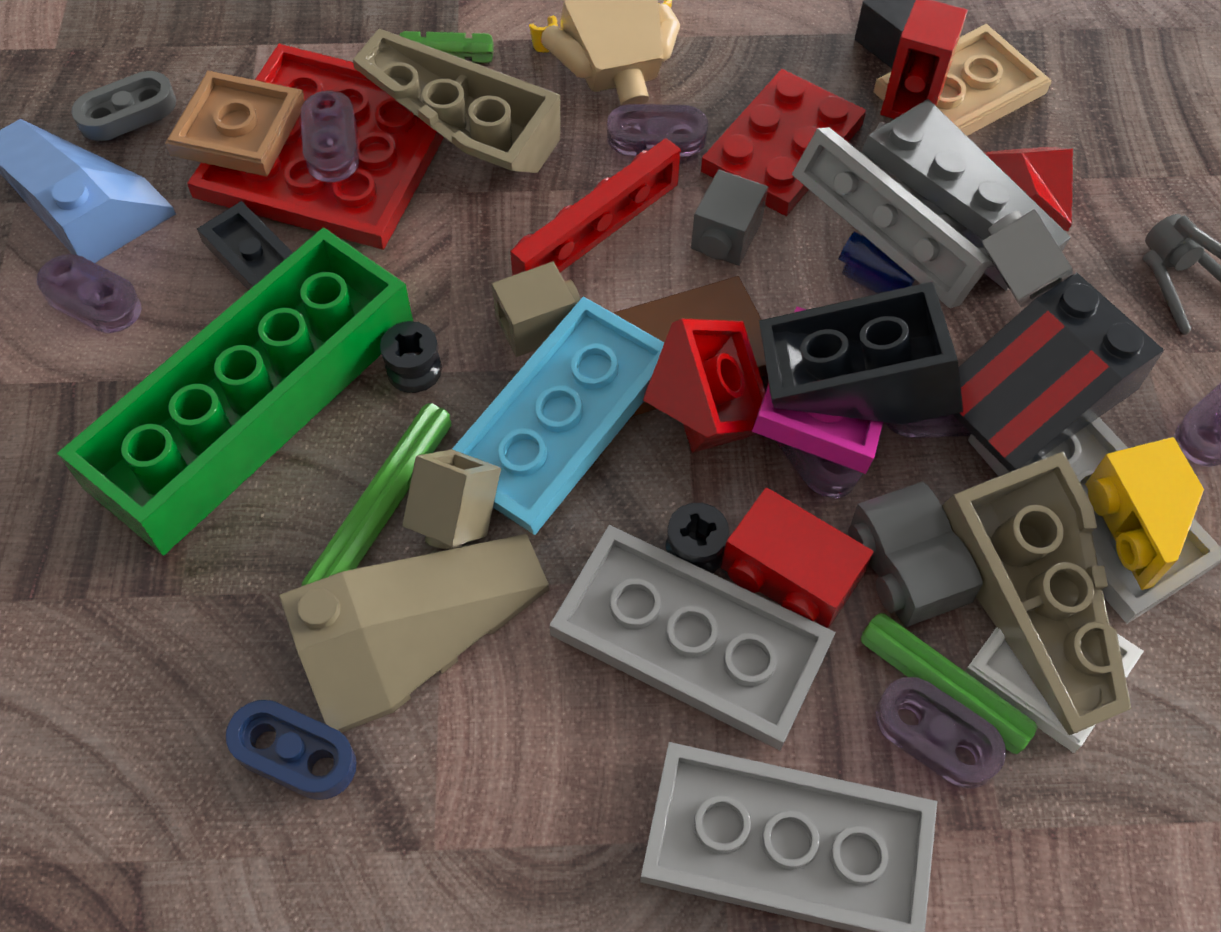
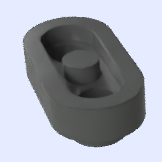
(124, 105)

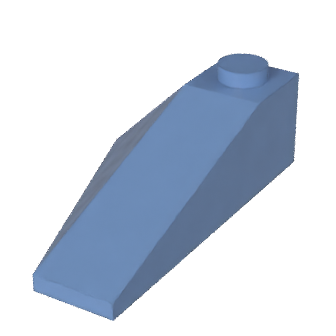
(78, 194)

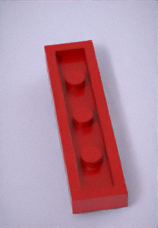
(600, 212)

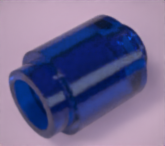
(871, 266)

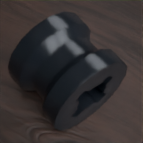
(411, 371)
(685, 544)

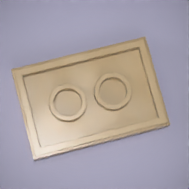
(984, 81)

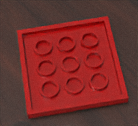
(364, 207)

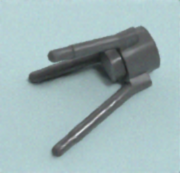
(1179, 245)

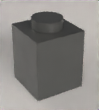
(728, 217)

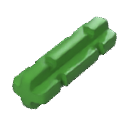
(478, 47)

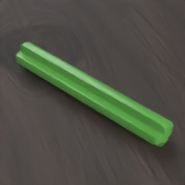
(381, 495)

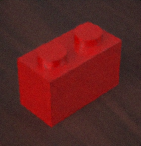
(923, 56)
(795, 559)

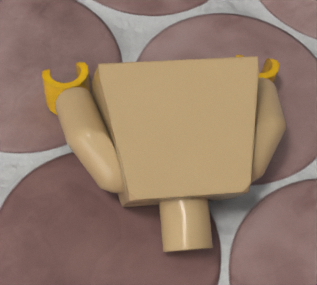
(611, 43)

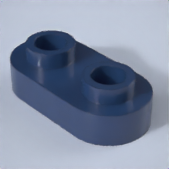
(294, 752)

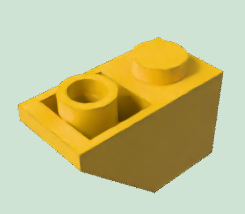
(1148, 505)

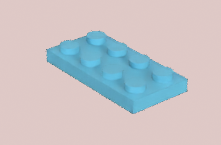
(562, 410)

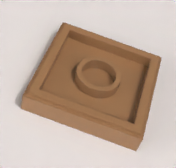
(236, 123)

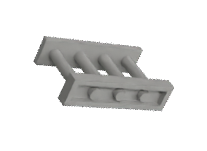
(895, 217)

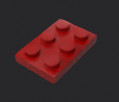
(775, 132)

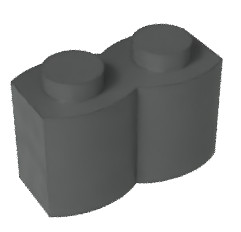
(915, 554)

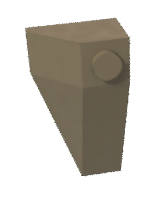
(466, 102)
(1046, 586)
(395, 624)

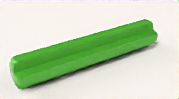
(921, 661)

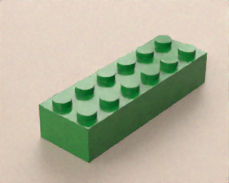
(238, 390)

